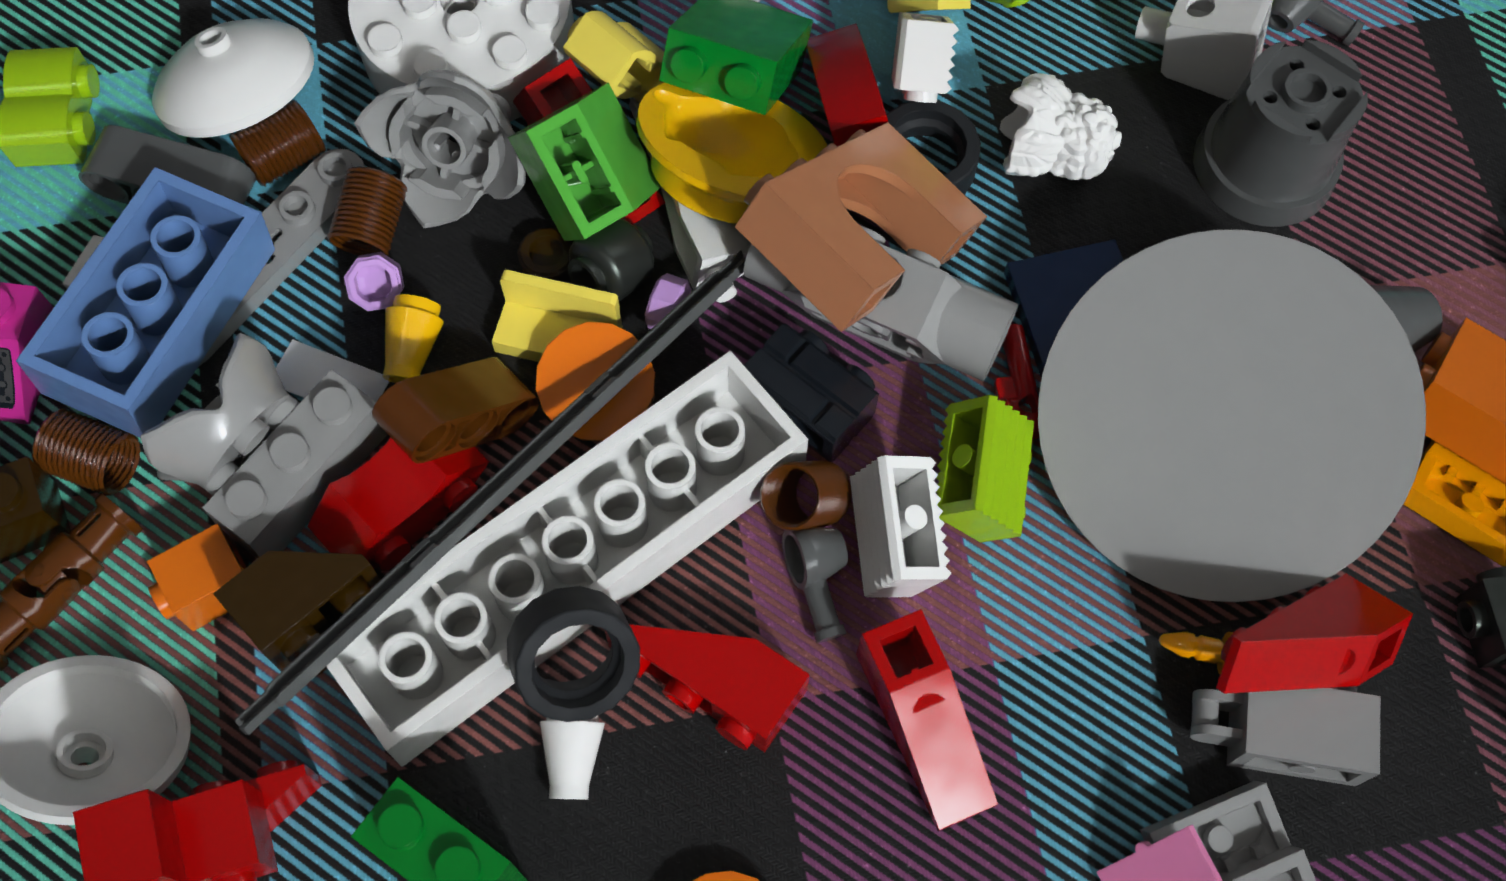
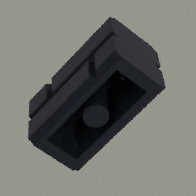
(815, 389)

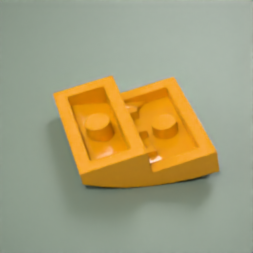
(1461, 501)

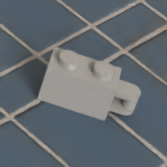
(1295, 732)

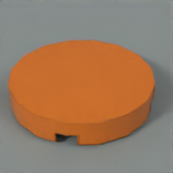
(576, 361)

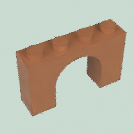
(818, 246)

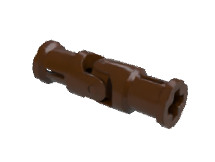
(79, 554)

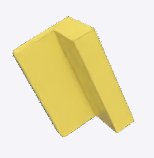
(543, 308)

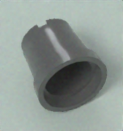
(1282, 136)

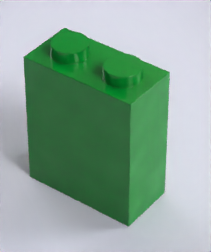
(736, 52)
(427, 842)

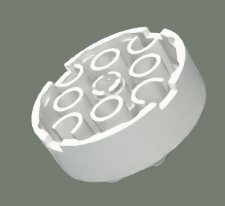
(489, 41)

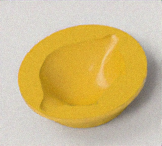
(715, 151)

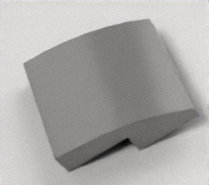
(1241, 836)

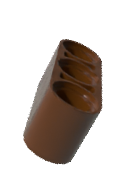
(454, 409)

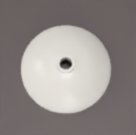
(232, 77)
(91, 712)

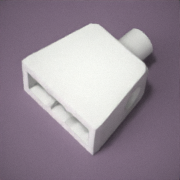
(1208, 41)

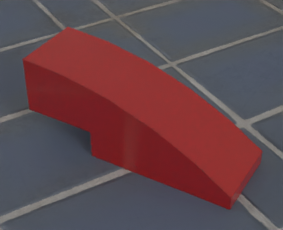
(846, 83)

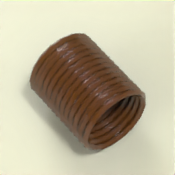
(279, 143)
(367, 211)
(86, 452)
(780, 500)

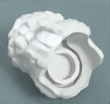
(1058, 131)

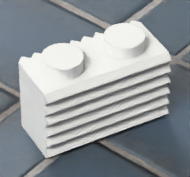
(923, 56)
(899, 526)

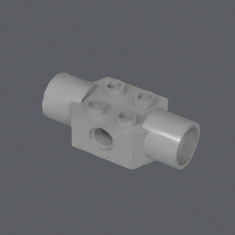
(924, 315)

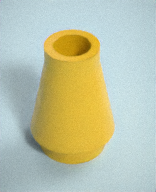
(409, 335)

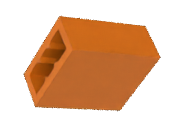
(1468, 395)

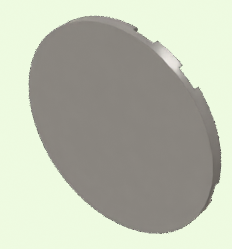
(1231, 415)

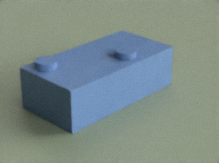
(148, 303)

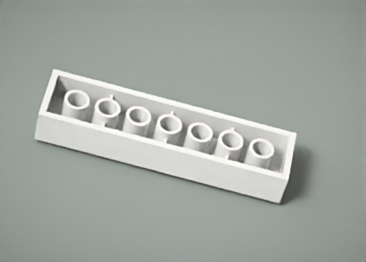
(596, 524)

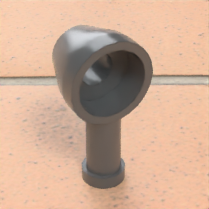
(1289, 14)
(811, 559)

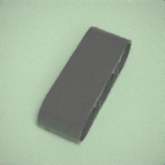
(126, 158)

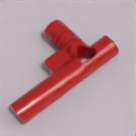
(1021, 384)

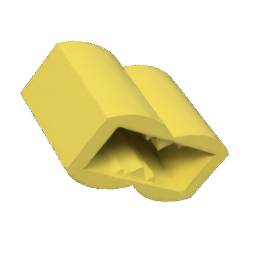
(615, 54)

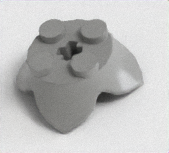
(441, 175)
(215, 441)

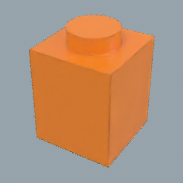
(192, 573)

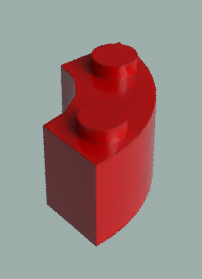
(393, 503)

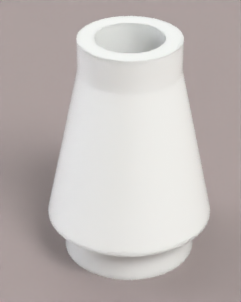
(570, 755)

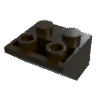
(294, 598)

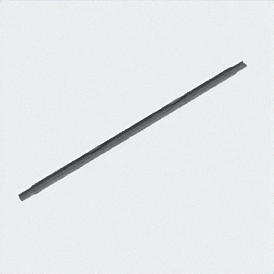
(486, 498)

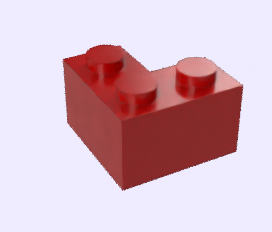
(193, 838)

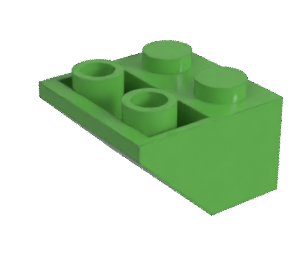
(586, 164)

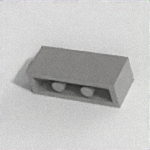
(289, 472)

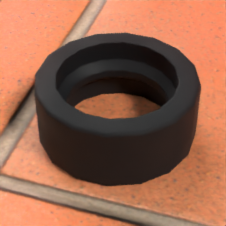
(947, 125)
(592, 693)

